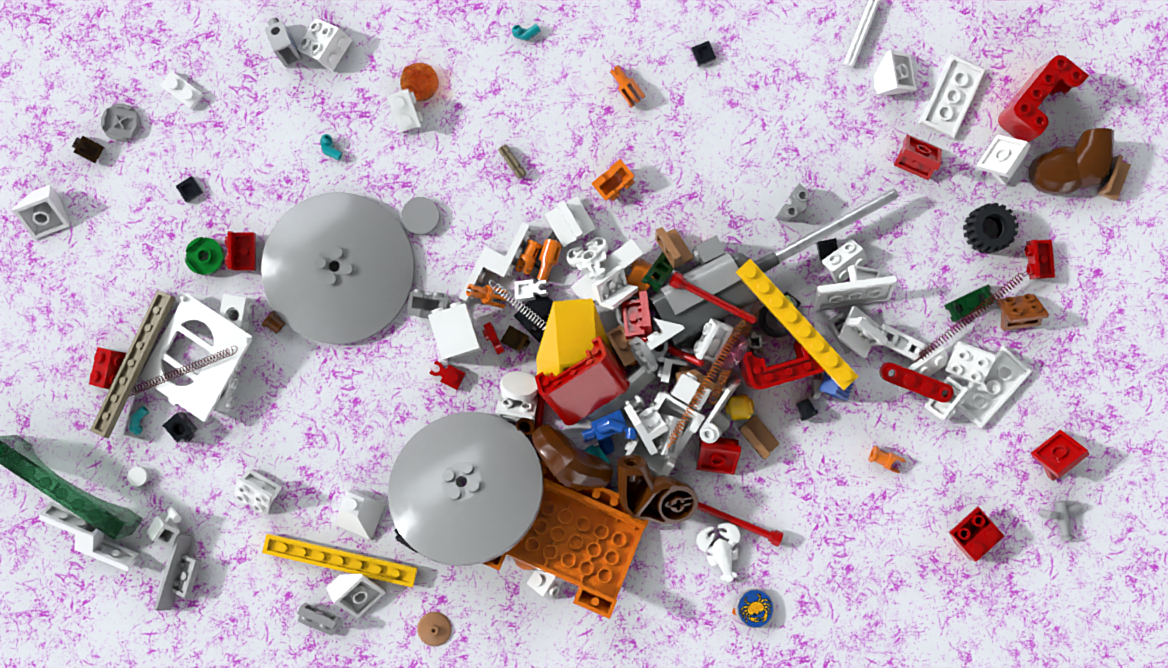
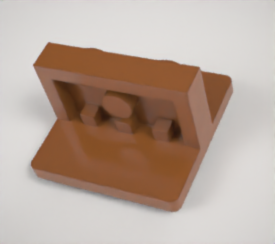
(1021, 312)

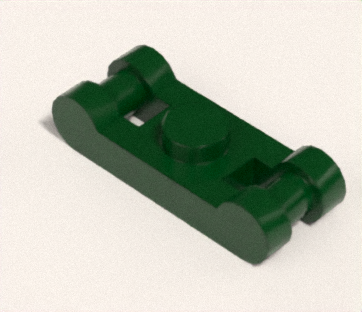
(660, 270)
(969, 302)

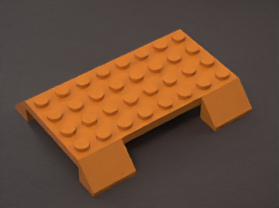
(582, 540)

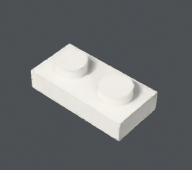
(181, 90)

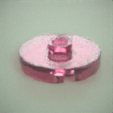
(736, 353)

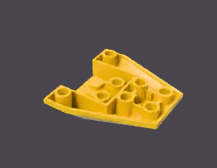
(568, 335)

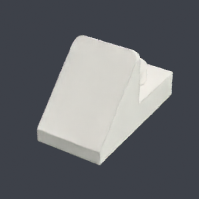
(667, 330)

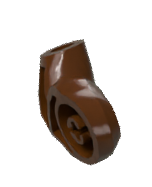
(1074, 167)
(569, 463)
(653, 497)

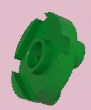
(215, 258)

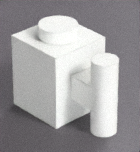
(686, 389)
(164, 529)

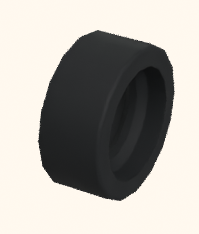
(766, 329)

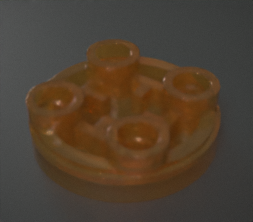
(421, 80)

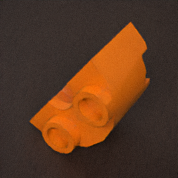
(614, 180)
(640, 268)

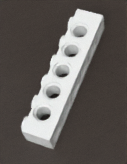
(228, 307)

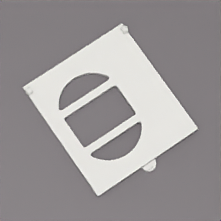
(208, 386)

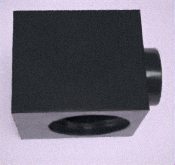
(173, 424)

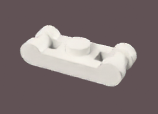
(901, 343)

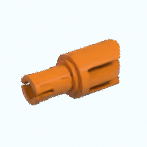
(625, 86)
(549, 257)
(486, 295)

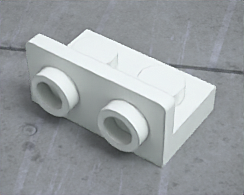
(404, 110)

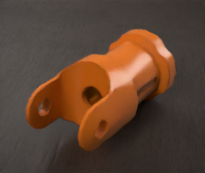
(528, 257)
(884, 458)

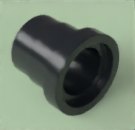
(806, 409)

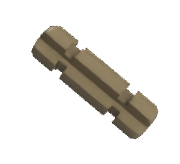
(512, 161)

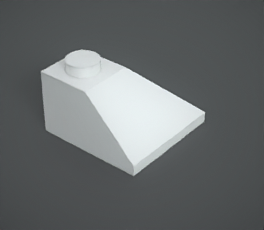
(895, 74)
(41, 212)
(359, 514)
(354, 593)

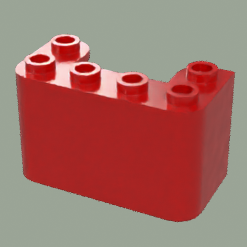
(1021, 116)
(759, 377)
(584, 385)

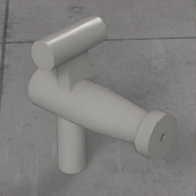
(1062, 515)

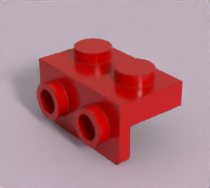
(240, 251)
(1040, 259)
(105, 367)

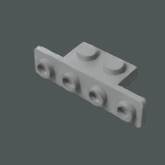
(179, 574)

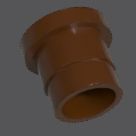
(273, 322)
(526, 424)

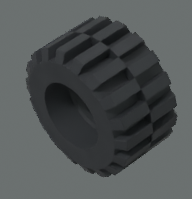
(1005, 224)

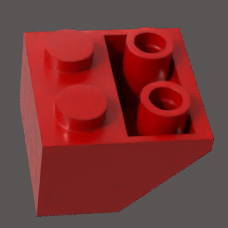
(975, 534)

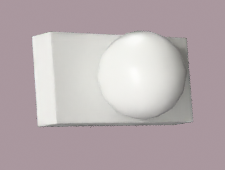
(862, 273)

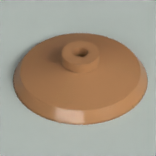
(434, 629)

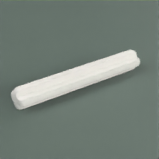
(861, 33)

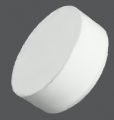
(138, 476)

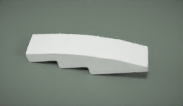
(621, 257)

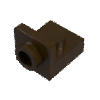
(87, 148)
(515, 339)

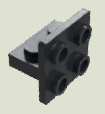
(541, 307)

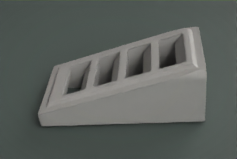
(830, 323)

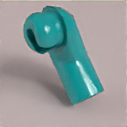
(525, 34)
(328, 148)
(134, 422)

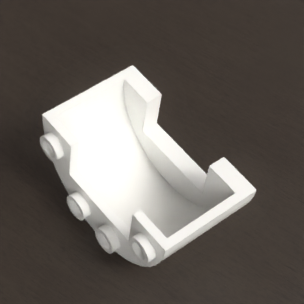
(670, 406)

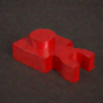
(490, 334)
(451, 376)

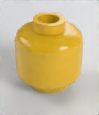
(740, 407)

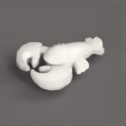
(589, 259)
(721, 549)

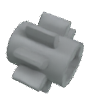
(757, 339)

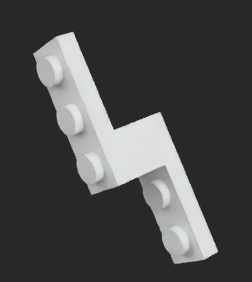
(496, 262)
(88, 538)

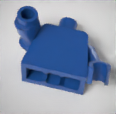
(608, 427)

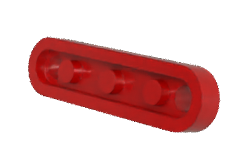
(916, 382)

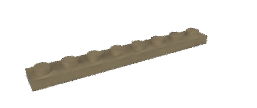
(132, 364)

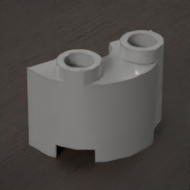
(798, 200)
(422, 304)

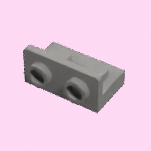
(318, 618)

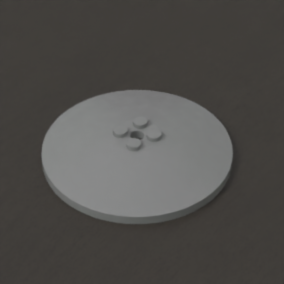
(372, 274)
(474, 520)

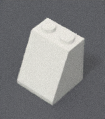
(454, 331)

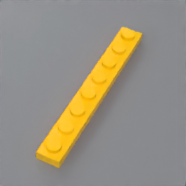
(796, 324)
(339, 560)

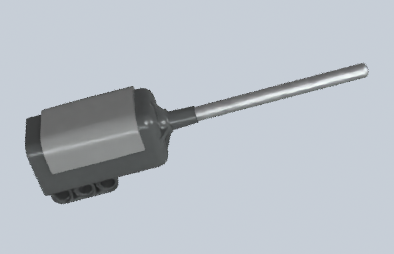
(720, 279)

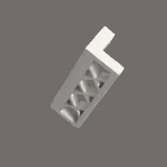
(638, 380)

